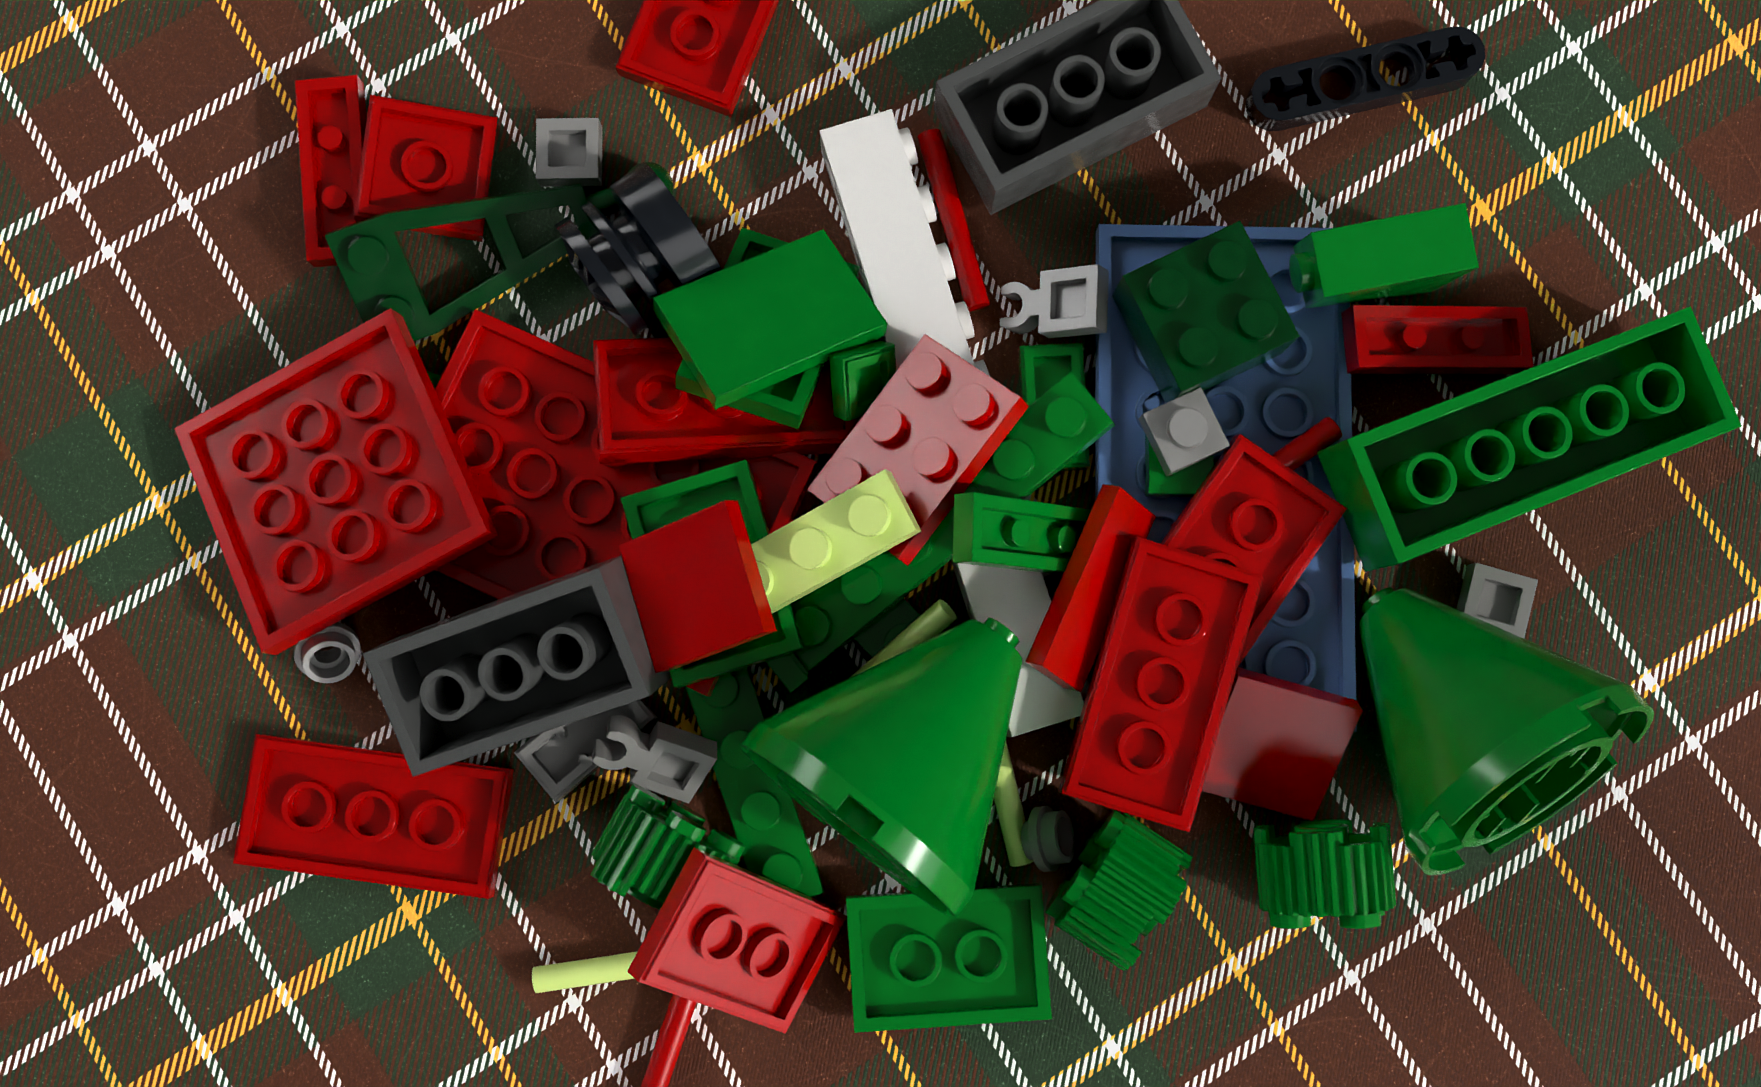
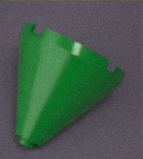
(1483, 725)
(905, 757)

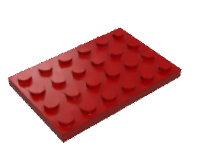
(533, 450)

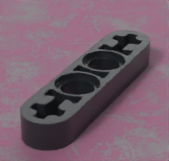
(1362, 71)

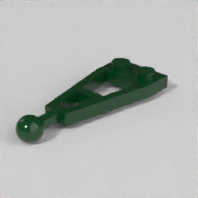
(383, 278)

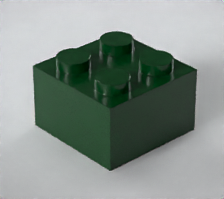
(1204, 313)

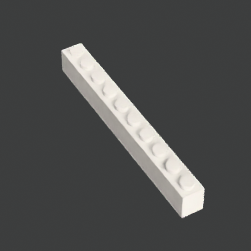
(910, 288)

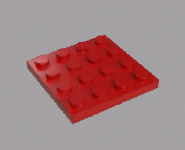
(334, 482)

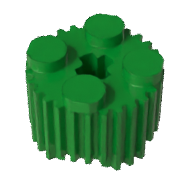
(650, 845)
(1325, 873)
(1120, 888)

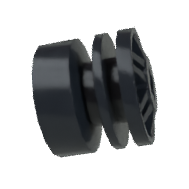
(637, 248)

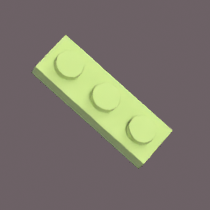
(833, 539)

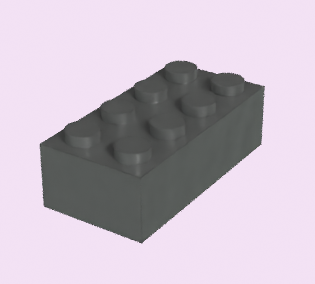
(1073, 95)
(515, 667)

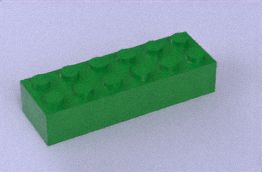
(1528, 440)

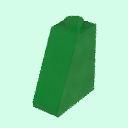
(1384, 257)

